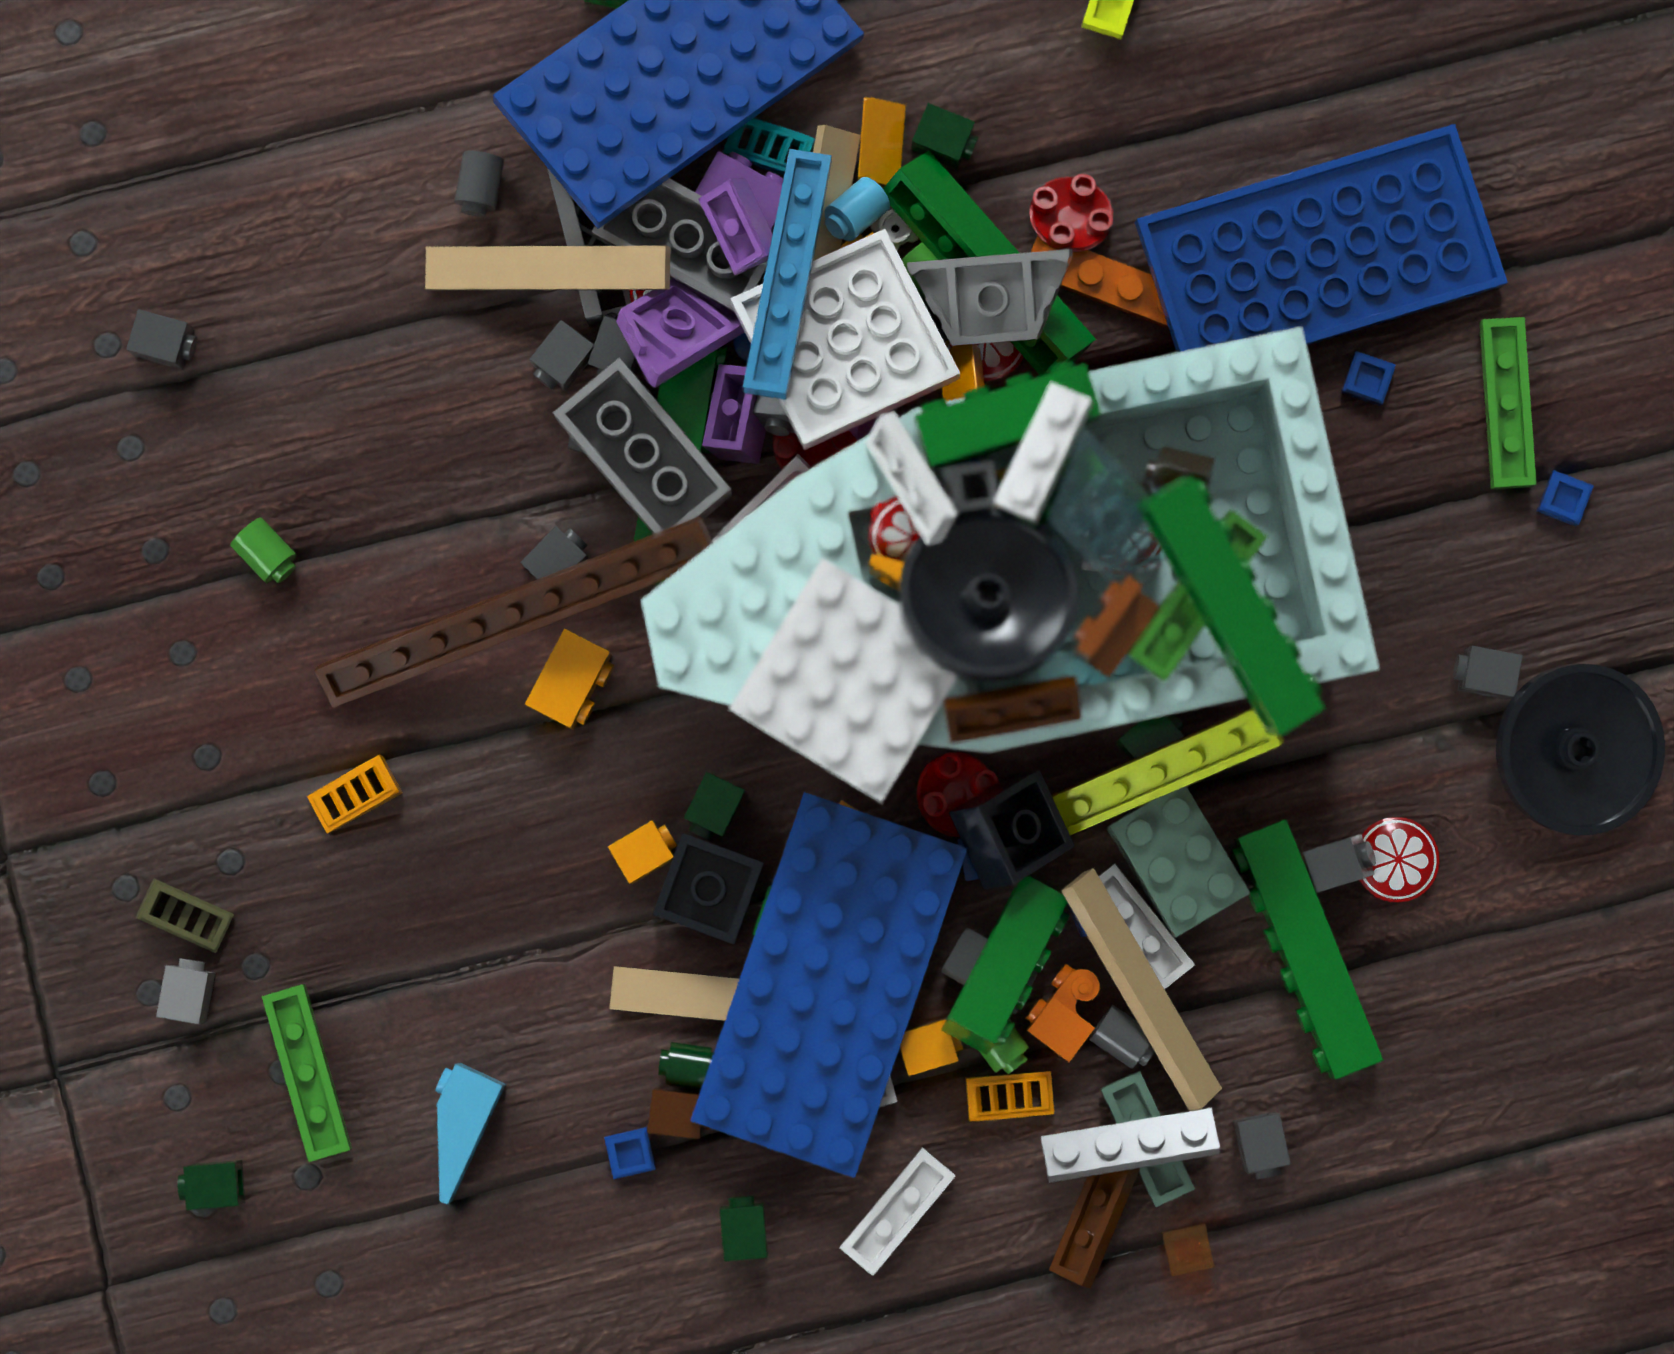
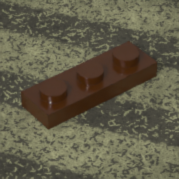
(1012, 709)
(1092, 1226)

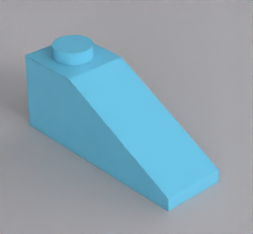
(462, 1118)

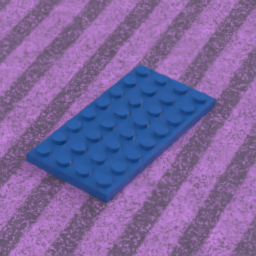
(665, 87)
(1325, 246)
(829, 985)

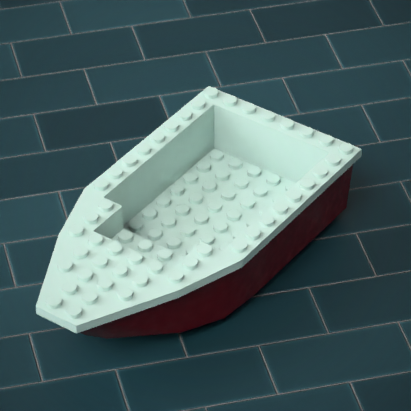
(1230, 401)

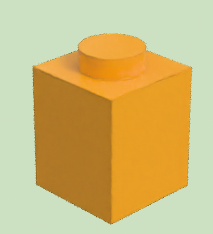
(643, 851)
(928, 1048)

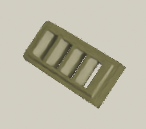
(151, 900)

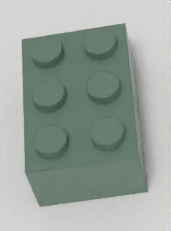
(1177, 860)

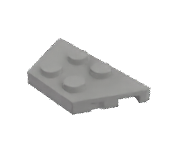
(992, 295)

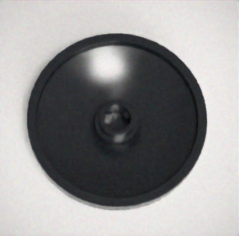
(989, 596)
(1580, 749)

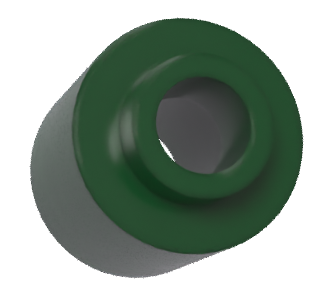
(685, 1065)

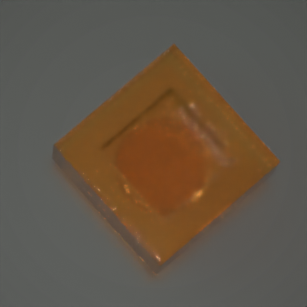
(1187, 1249)

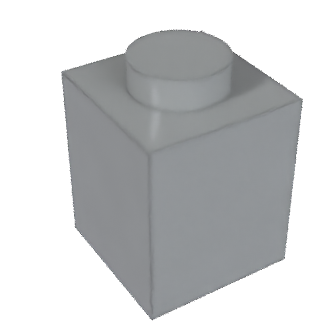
(186, 992)

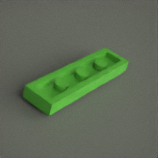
(1507, 403)
(1177, 620)
(307, 1072)

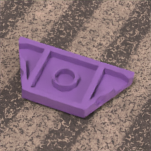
(675, 330)

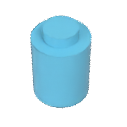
(856, 209)

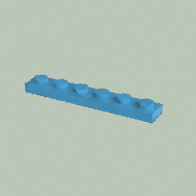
(787, 274)

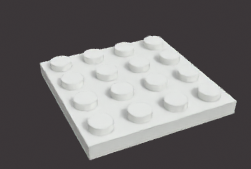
(859, 343)
(845, 682)

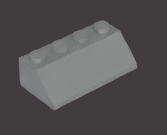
(676, 219)

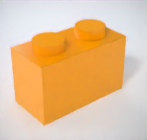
(570, 680)

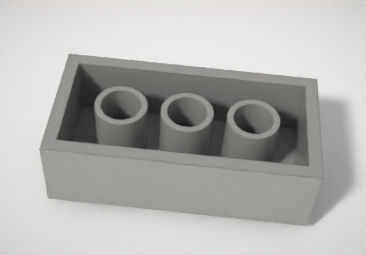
(641, 450)

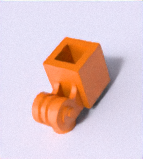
(1056, 1020)

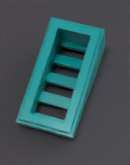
(773, 132)

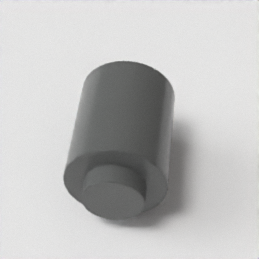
(479, 183)
(1122, 1038)

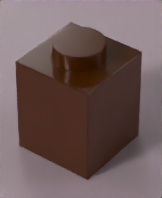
(672, 1114)

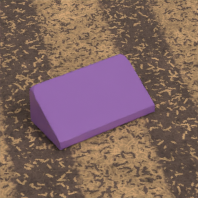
(738, 224)

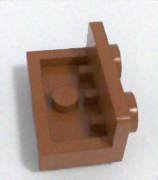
(1117, 628)

